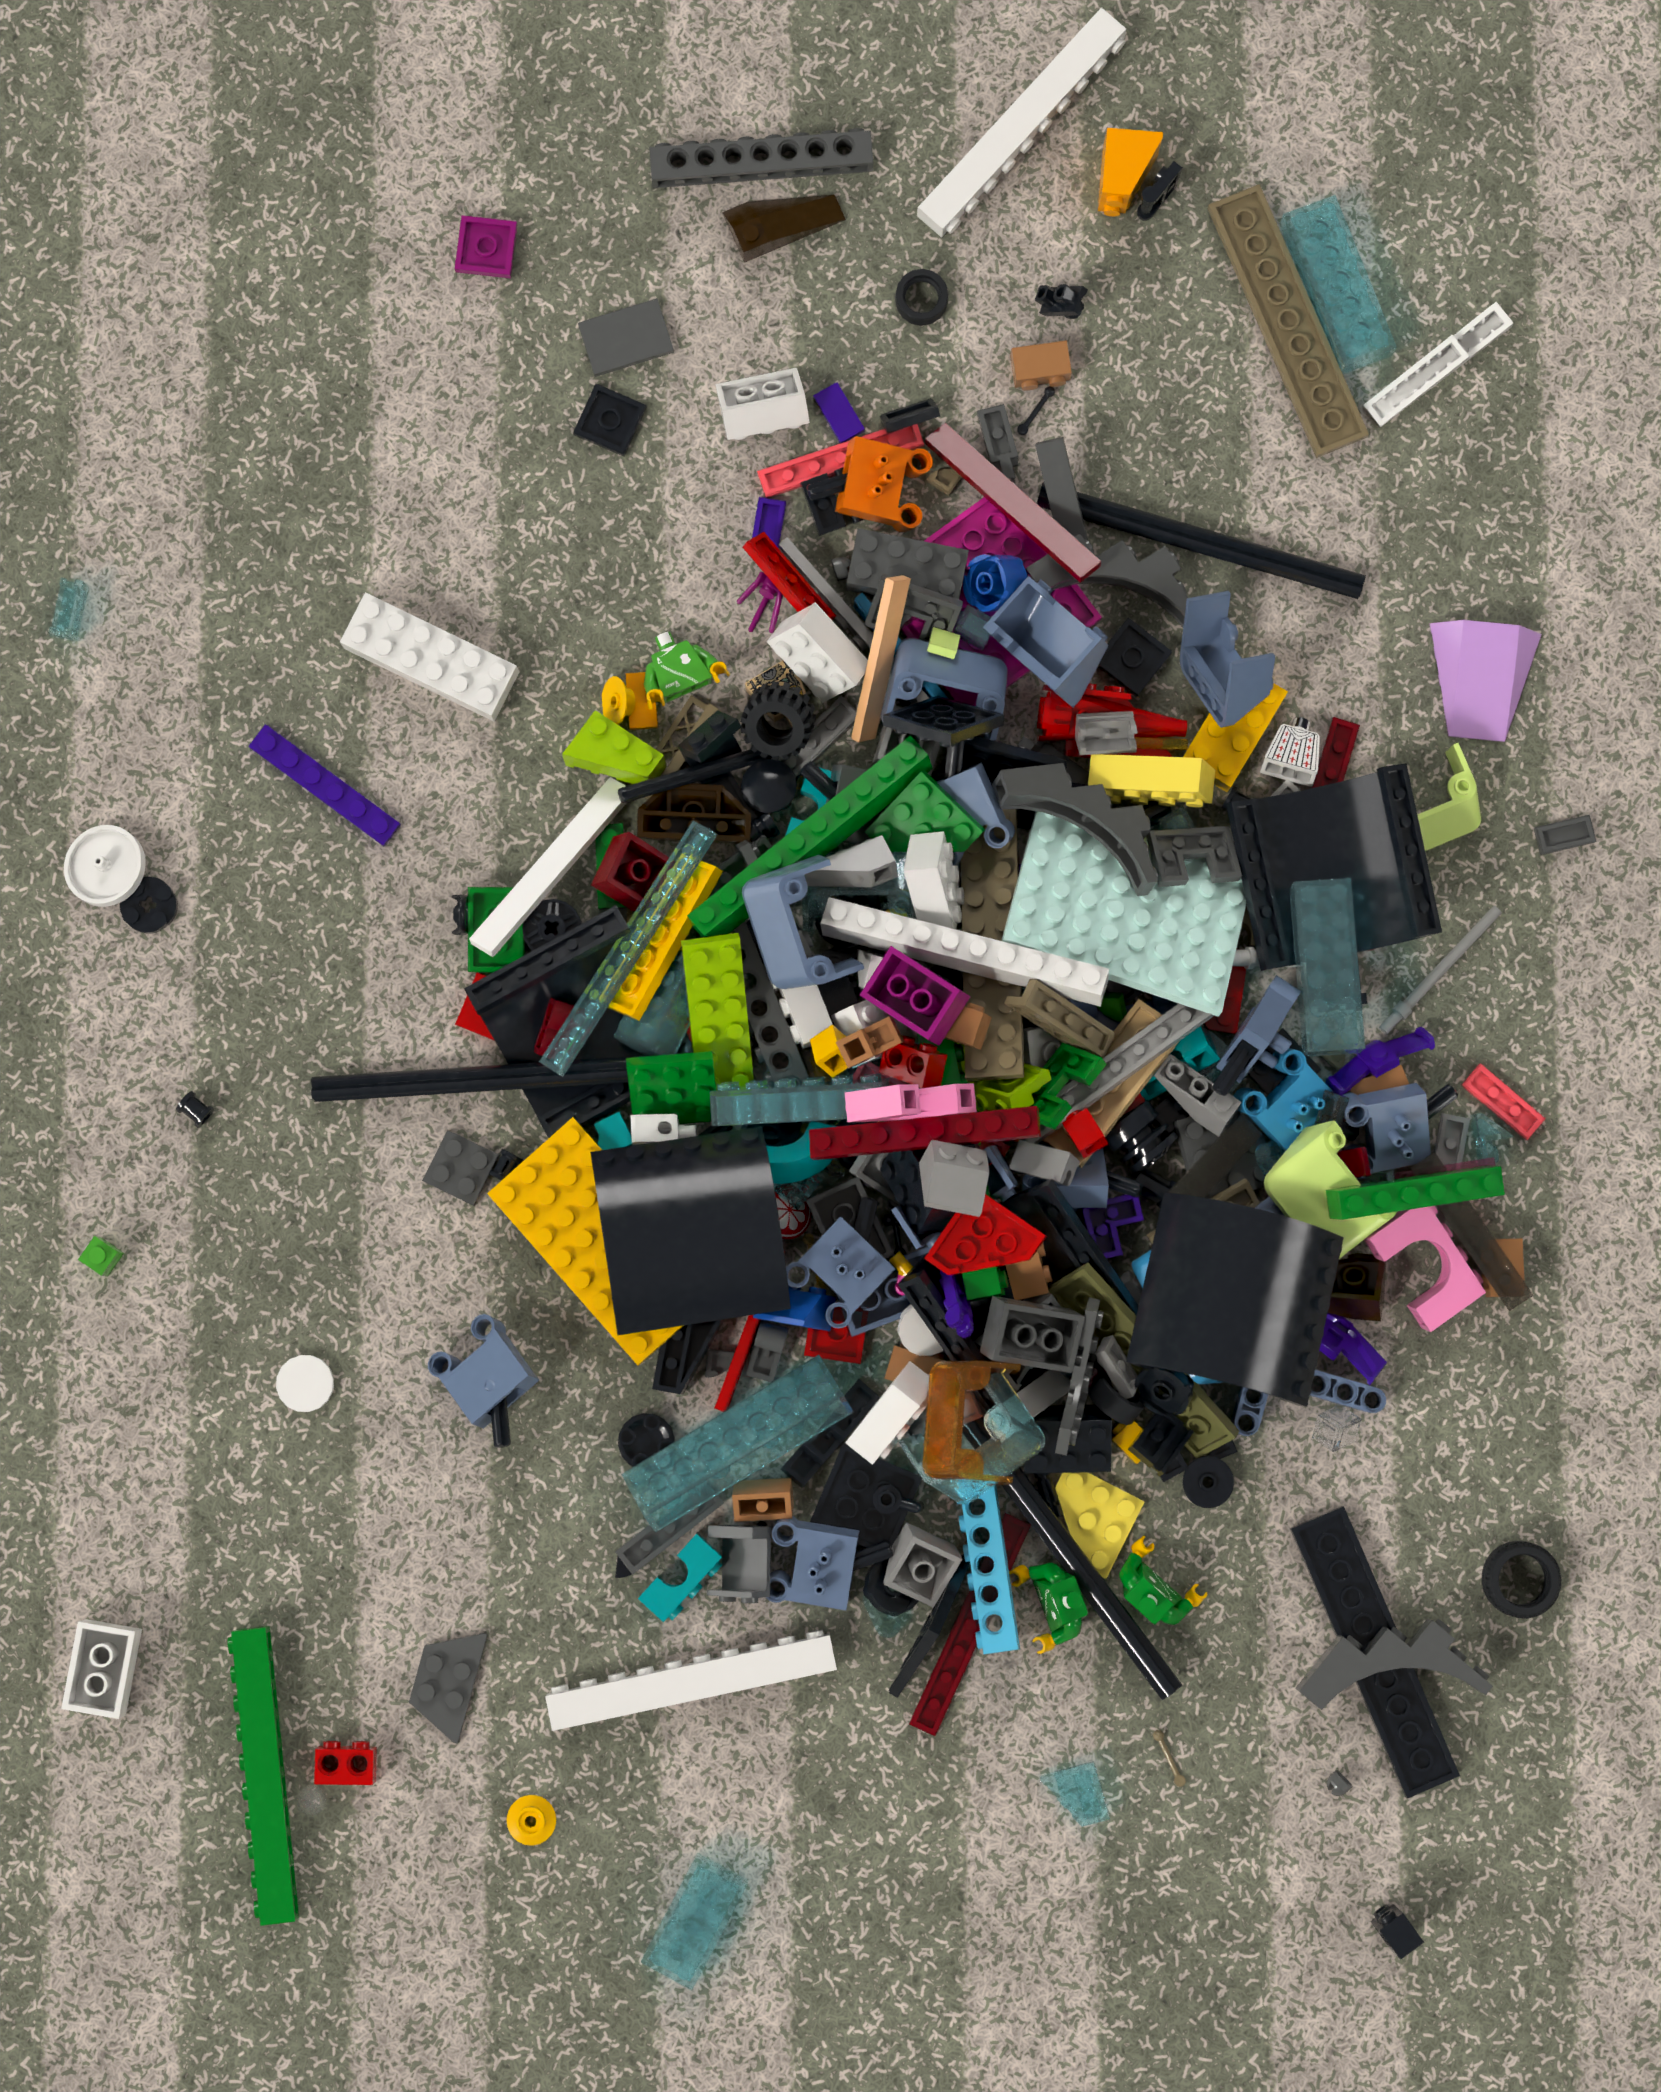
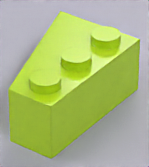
(613, 752)

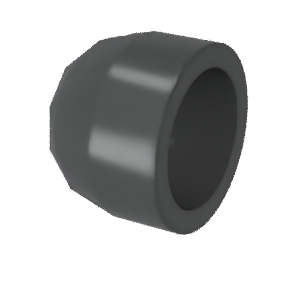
(841, 567)
(1338, 1783)

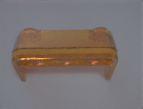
(944, 1421)

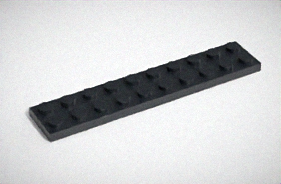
(1359, 1610)

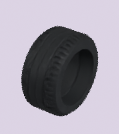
(1551, 1585)

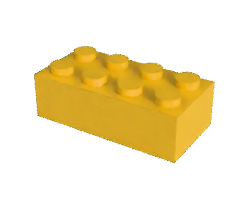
(1230, 746)

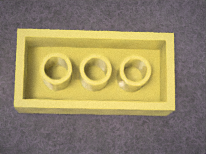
(1153, 779)

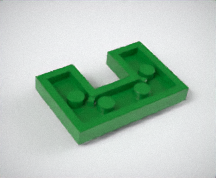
(1063, 1065)

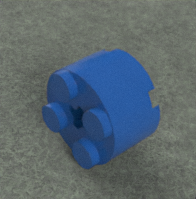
(992, 580)

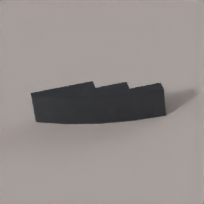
(818, 1449)

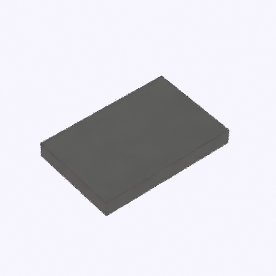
(626, 337)

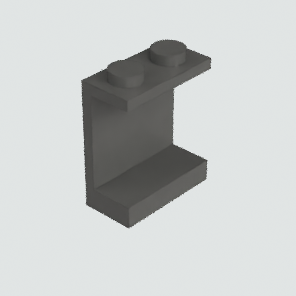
(744, 1562)

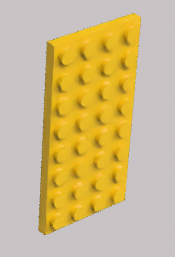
(557, 1211)

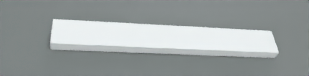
(549, 869)

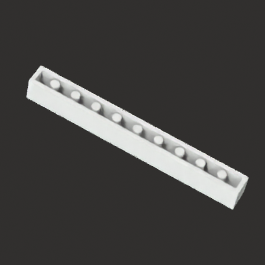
(1021, 123)
(964, 951)
(690, 1681)

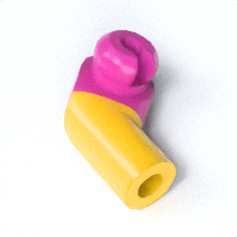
(903, 1267)

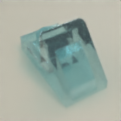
(1484, 1133)

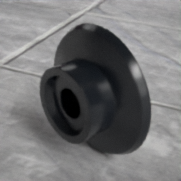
(1221, 1484)

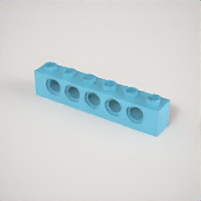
(1007, 1637)

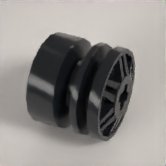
(546, 913)
(1140, 1137)

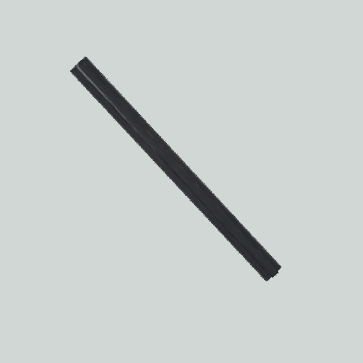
(1216, 545)
(466, 1079)
(1088, 1578)

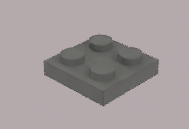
(460, 1167)

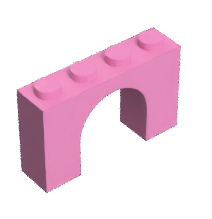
(909, 1102)
(1457, 1283)

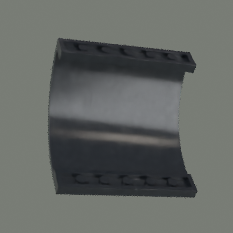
(1336, 831)
(514, 1010)
(691, 1230)
(1066, 1249)
(1235, 1296)

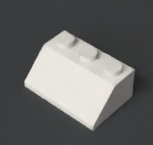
(762, 404)

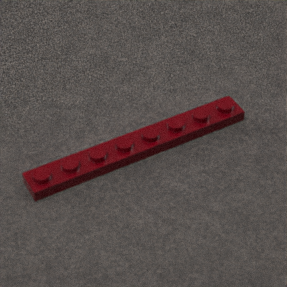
(918, 1132)

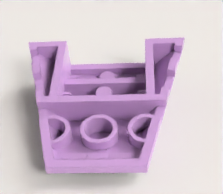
(1482, 674)

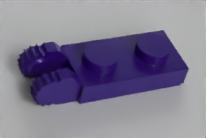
(958, 1307)

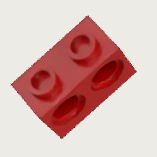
(914, 1063)
(346, 1771)

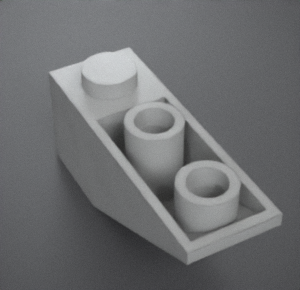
(857, 866)
(1196, 1095)

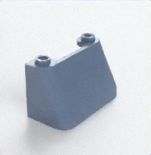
(1048, 639)

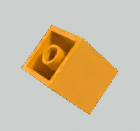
(1124, 166)

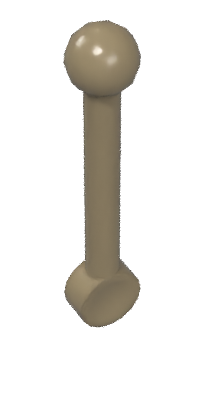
(1179, 1780)

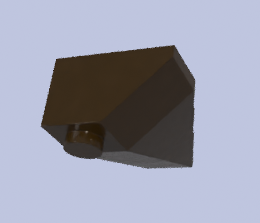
(771, 224)
(1359, 1288)

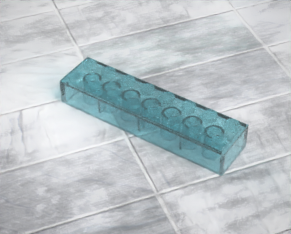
(736, 1443)

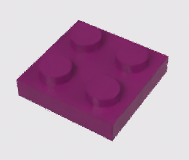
(486, 246)

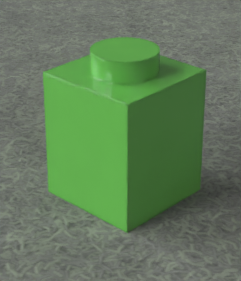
(101, 1256)

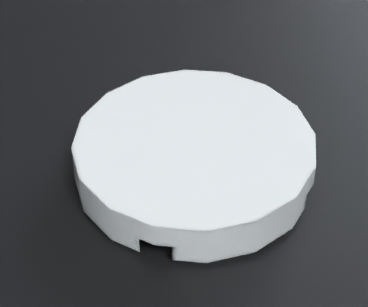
(916, 1335)
(305, 1383)

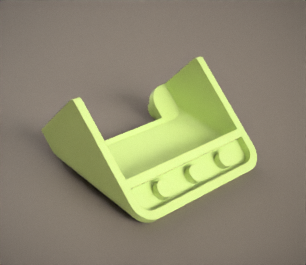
(1306, 1172)

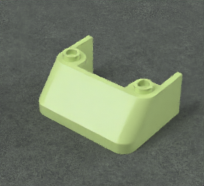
(1460, 814)

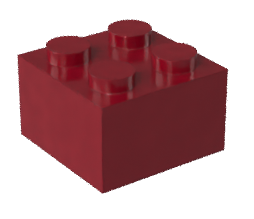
(628, 870)

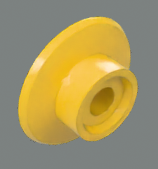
(617, 700)
(538, 1808)

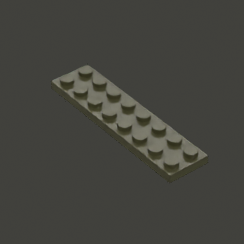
(1202, 1415)

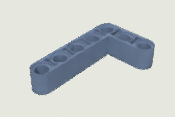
(1327, 1392)

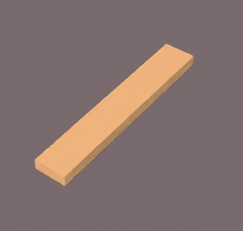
(880, 658)

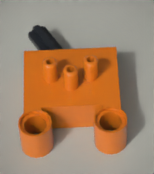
(874, 482)

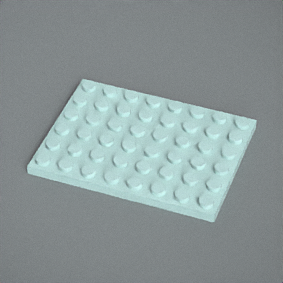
(1083, 907)

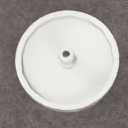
(104, 865)

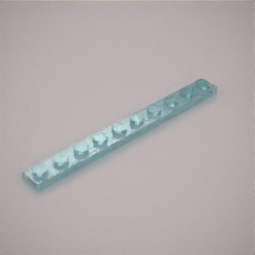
(628, 948)

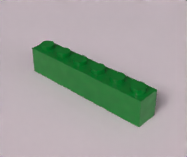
(1415, 1192)

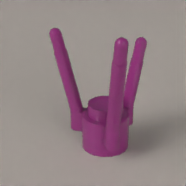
(767, 590)

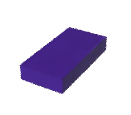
(838, 413)
(769, 518)

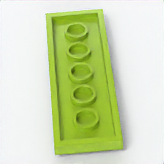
(718, 1005)

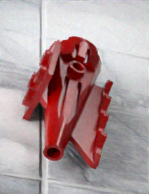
(1059, 719)

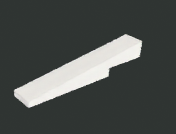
(1438, 364)

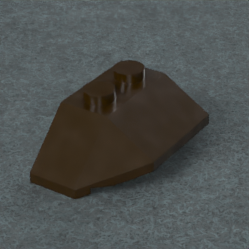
(671, 812)

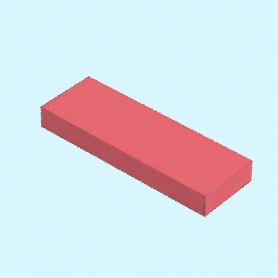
(1503, 1101)

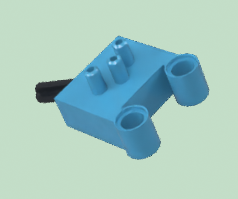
(1291, 1104)

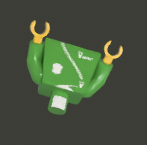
(679, 670)

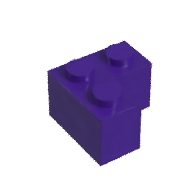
(1102, 1222)

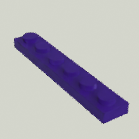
(324, 785)

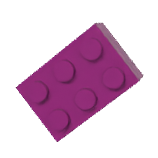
(915, 995)

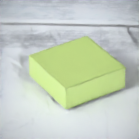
(943, 643)

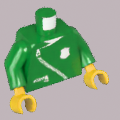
(1151, 1593)
(1059, 1600)

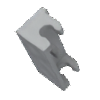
(1105, 733)
(1044, 1162)

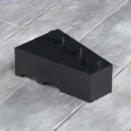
(682, 1355)

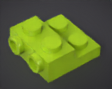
(1010, 1092)

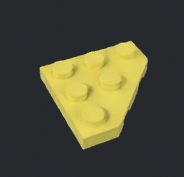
(1097, 1516)

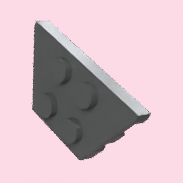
(447, 1682)

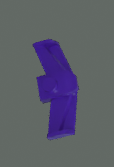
(1378, 1059)
(1343, 1337)

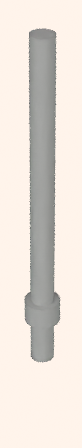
(1403, 1008)

